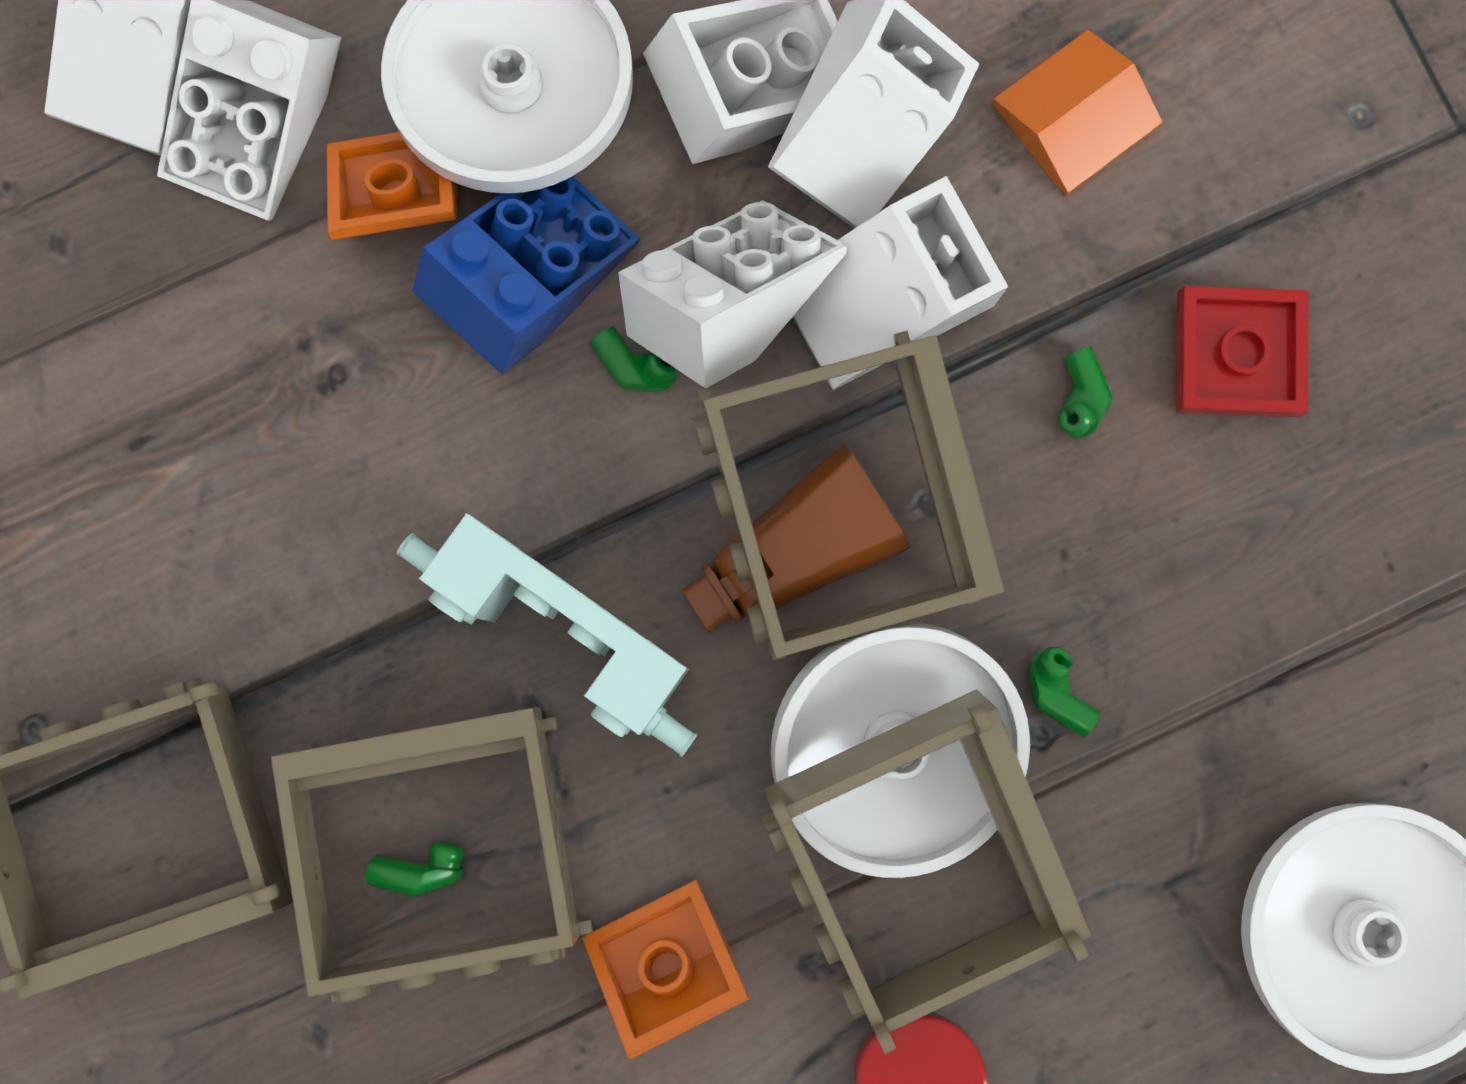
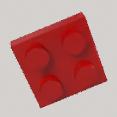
(1242, 351)

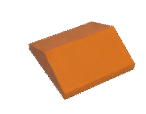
(1079, 110)
(383, 187)
(665, 969)

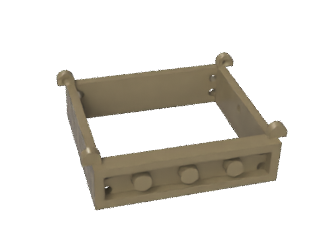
(947, 477)
(404, 752)
(1055, 915)
(42, 967)

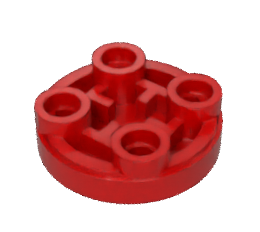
(926, 1053)

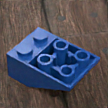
(521, 267)

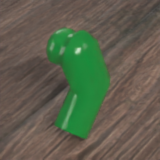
(1089, 397)
(1052, 692)

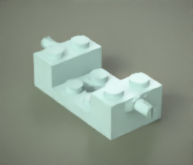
(482, 572)

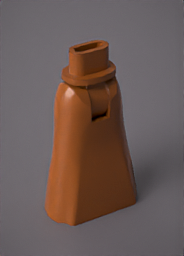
(808, 539)

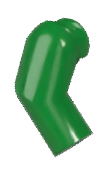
(630, 369)
(417, 878)

